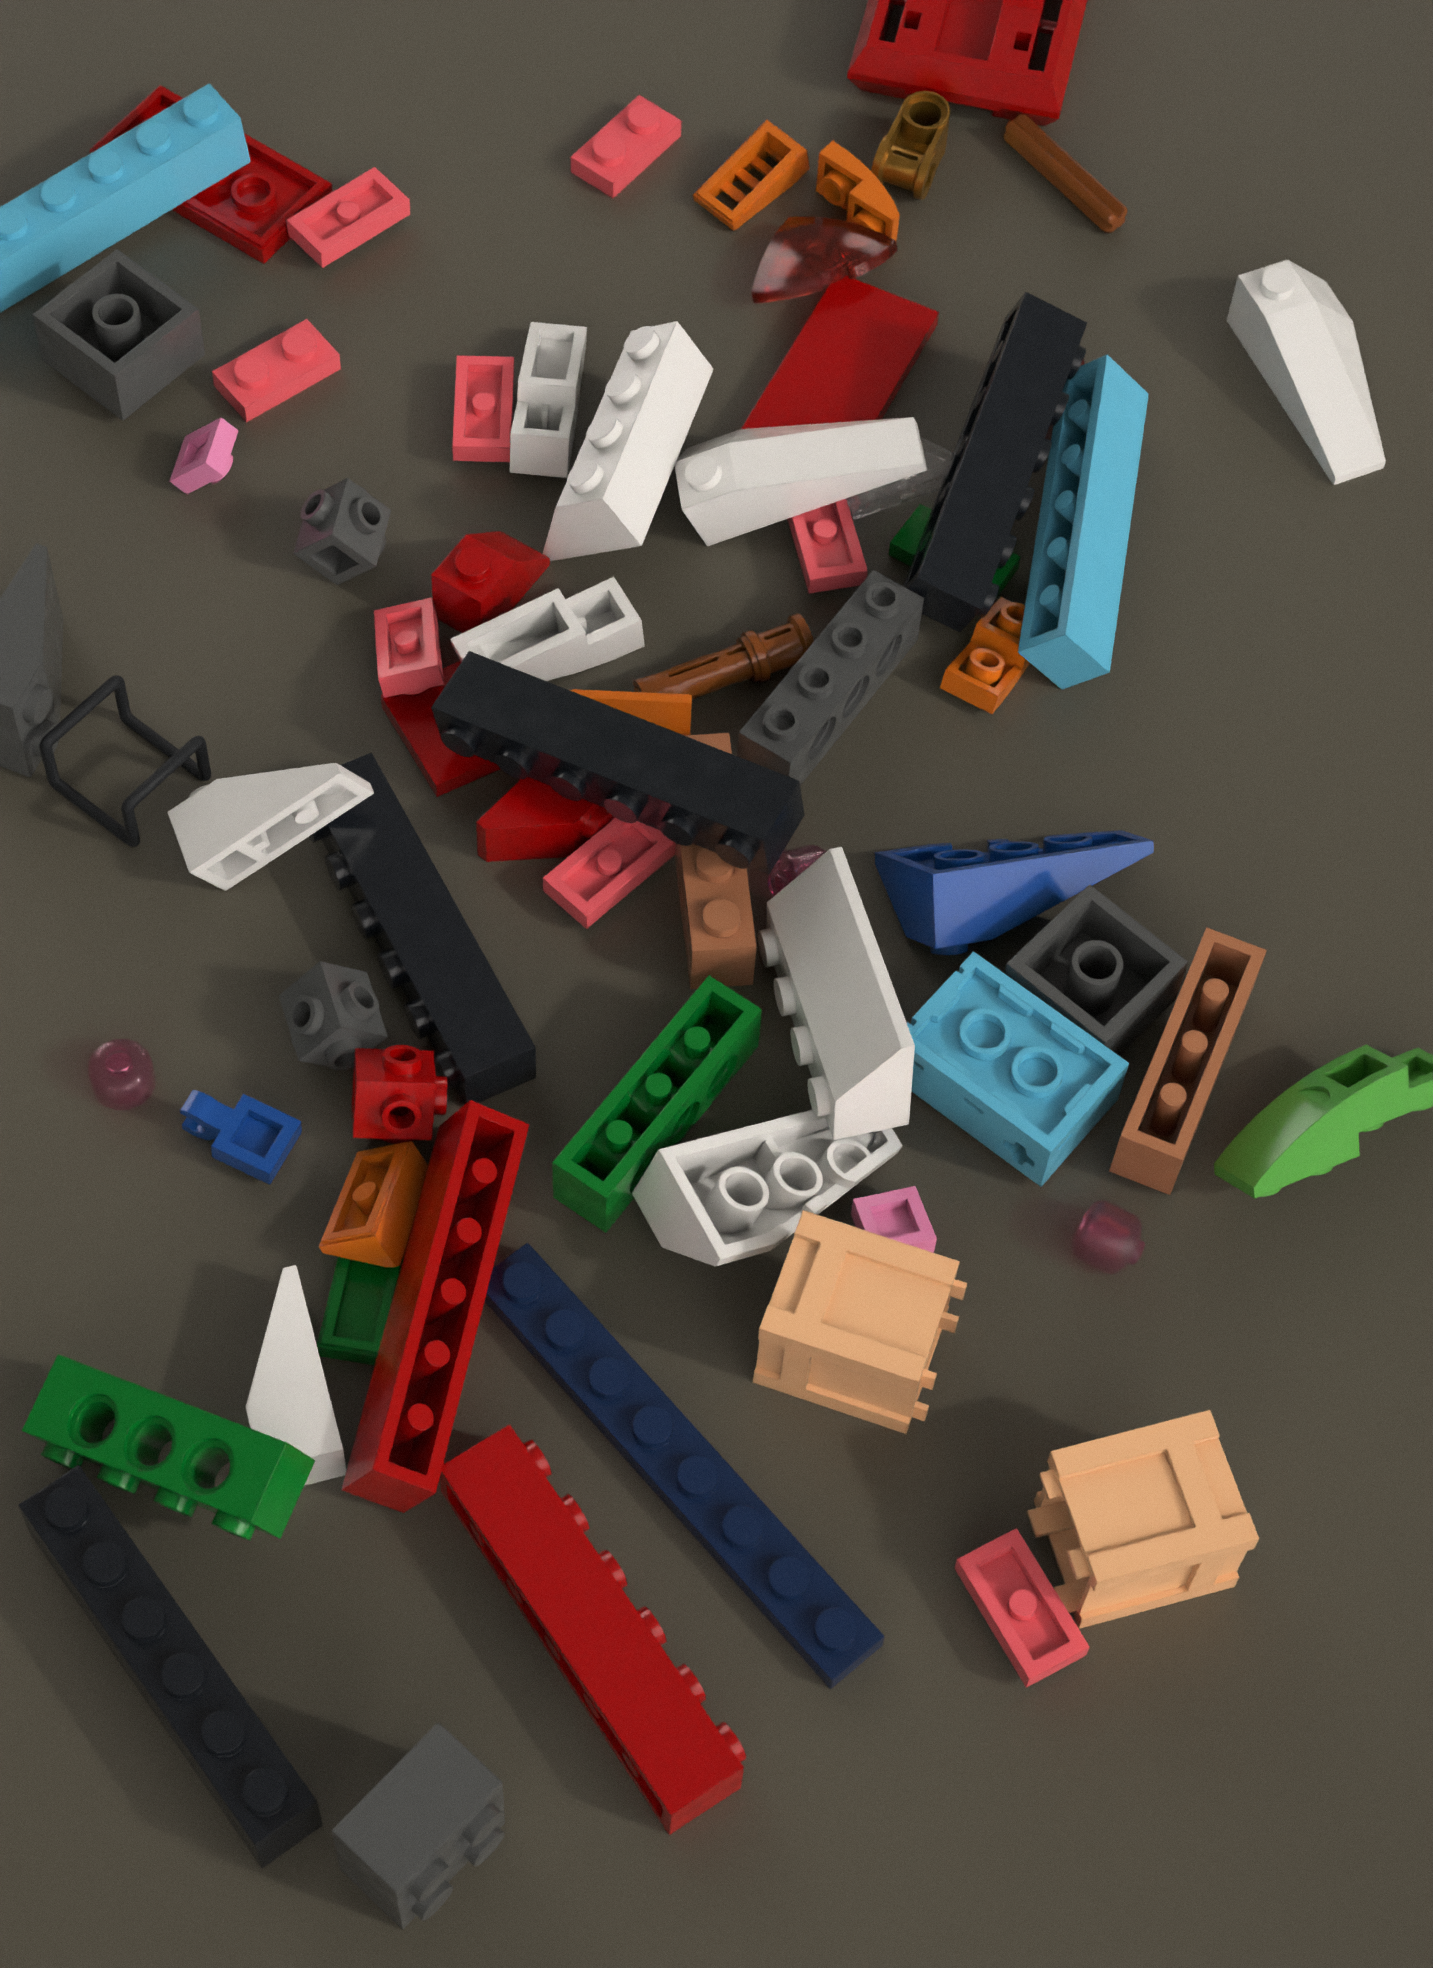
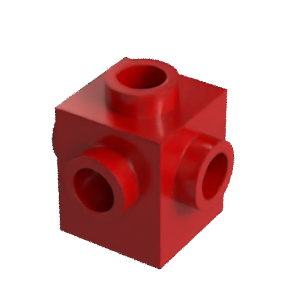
(396, 1094)

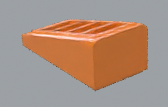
(764, 142)

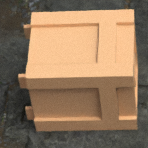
(856, 1322)
(1143, 1519)

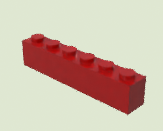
(436, 1309)
(592, 1628)

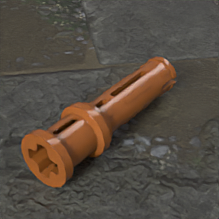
(750, 658)

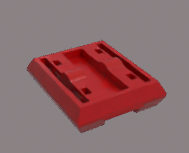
(970, 53)

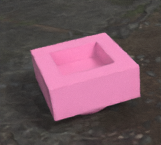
(204, 456)
(896, 1216)

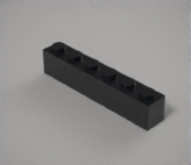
(994, 462)
(619, 763)
(426, 944)
(171, 1666)

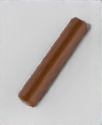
(1065, 173)

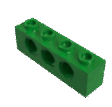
(656, 1102)
(263, 1470)

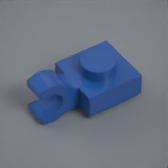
(247, 1137)

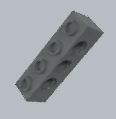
(833, 679)

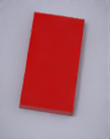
(251, 203)
(846, 358)

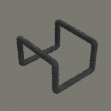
(177, 757)

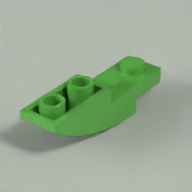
(1321, 1118)

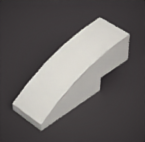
(547, 400)
(558, 634)

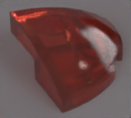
(817, 253)

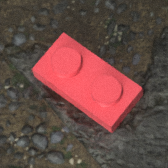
(626, 146)
(348, 217)
(276, 370)
(483, 408)
(828, 548)
(408, 648)
(607, 869)
(1021, 1607)

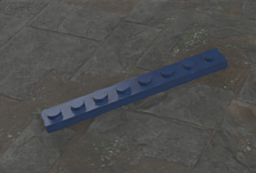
(682, 1467)

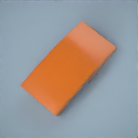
(857, 190)
(991, 661)

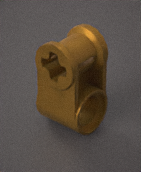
(914, 143)

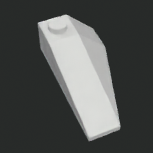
(1311, 364)
(788, 470)
(750, 1184)

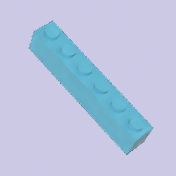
(117, 191)
(1084, 526)

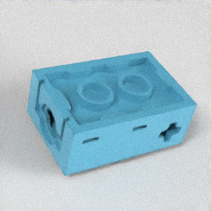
(1011, 1068)

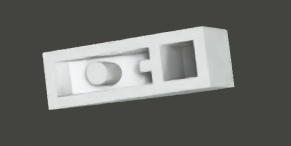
(253, 818)
(290, 1387)

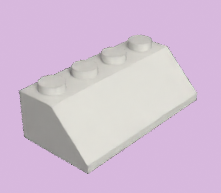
(630, 444)
(839, 1000)

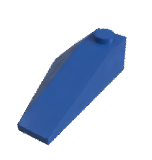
(975, 895)

